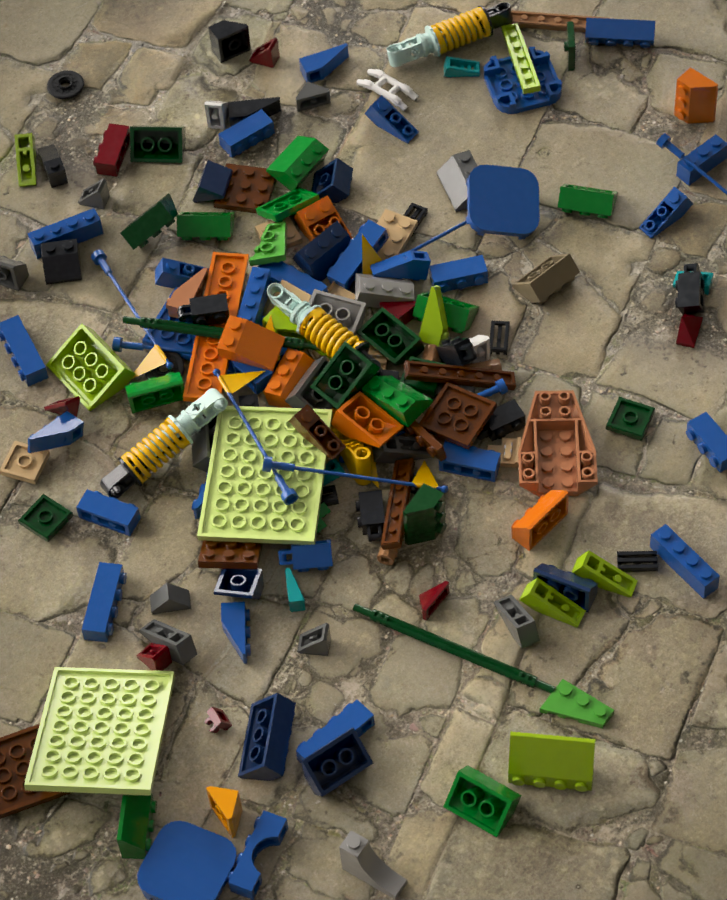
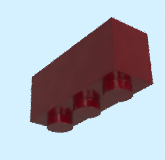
(112, 150)

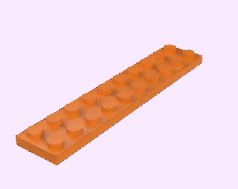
(227, 276)

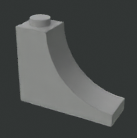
(363, 863)

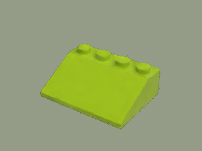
(90, 367)
(551, 761)

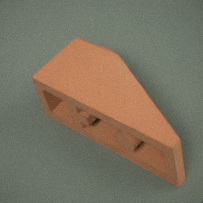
(190, 289)

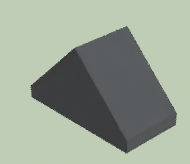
(312, 96)
(95, 195)
(169, 599)
(315, 641)

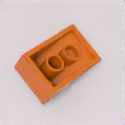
(250, 343)
(365, 421)

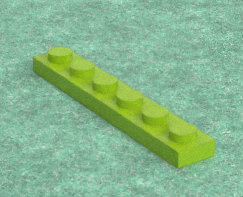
(521, 58)

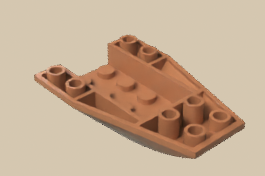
(556, 446)

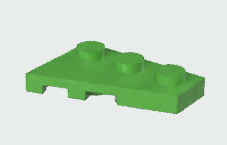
(272, 245)
(578, 705)

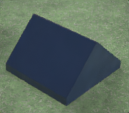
(213, 182)

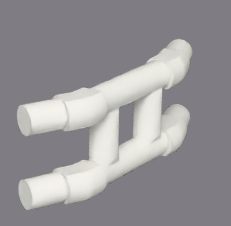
(390, 95)

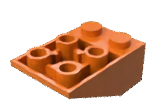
(318, 217)

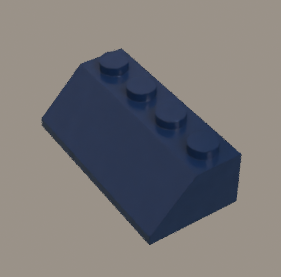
(267, 738)

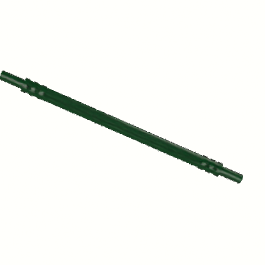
(203, 330)
(454, 648)

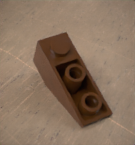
(317, 432)

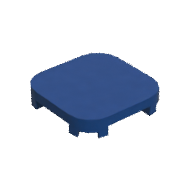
(506, 88)
(502, 201)
(186, 864)

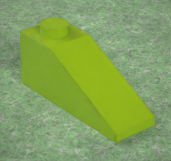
(26, 159)
(434, 322)
(605, 574)
(551, 603)

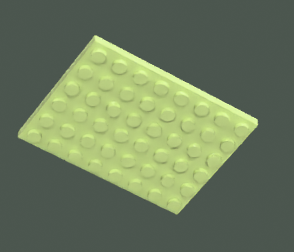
(246, 502)
(101, 731)

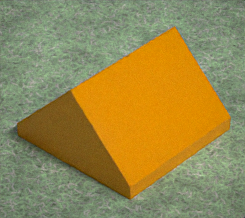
(226, 806)

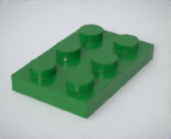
(287, 204)

